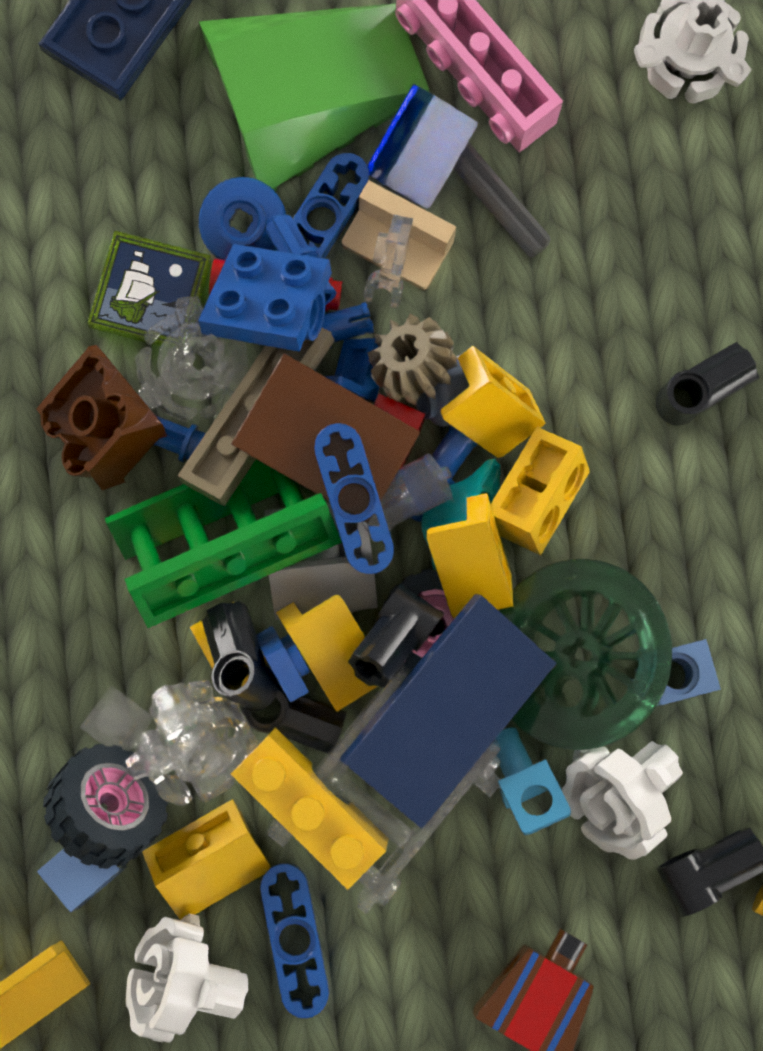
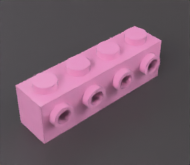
(486, 66)

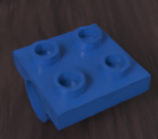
(267, 298)

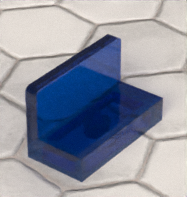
(421, 147)

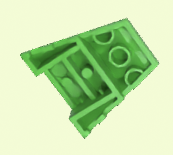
(311, 81)

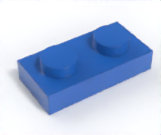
(285, 662)

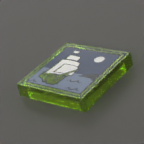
(143, 284)

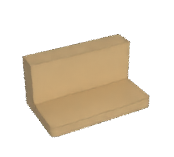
(428, 240)

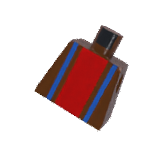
(539, 997)

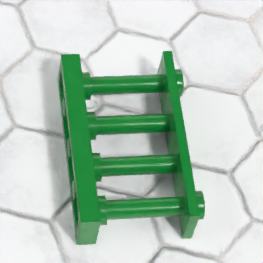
(226, 562)

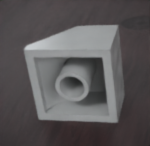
(326, 575)

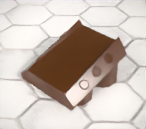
(99, 421)

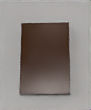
(295, 410)

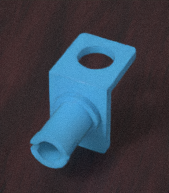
(526, 781)

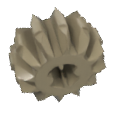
(412, 359)

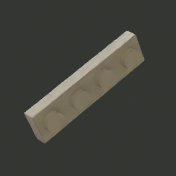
(215, 464)

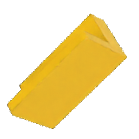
(495, 408)
(472, 558)
(326, 642)
(205, 860)
(38, 990)

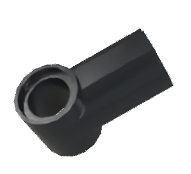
(707, 384)
(399, 630)
(237, 655)
(302, 721)
(700, 877)

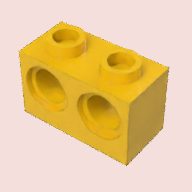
(539, 490)

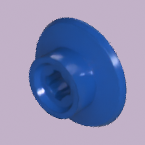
(221, 207)

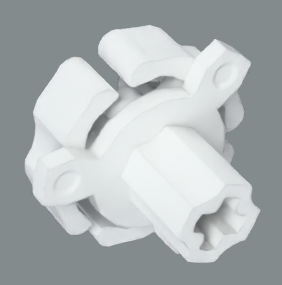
(695, 42)
(622, 796)
(182, 982)

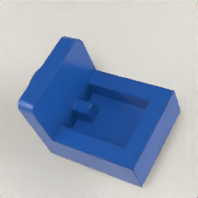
(355, 369)

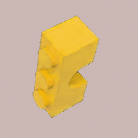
(308, 810)

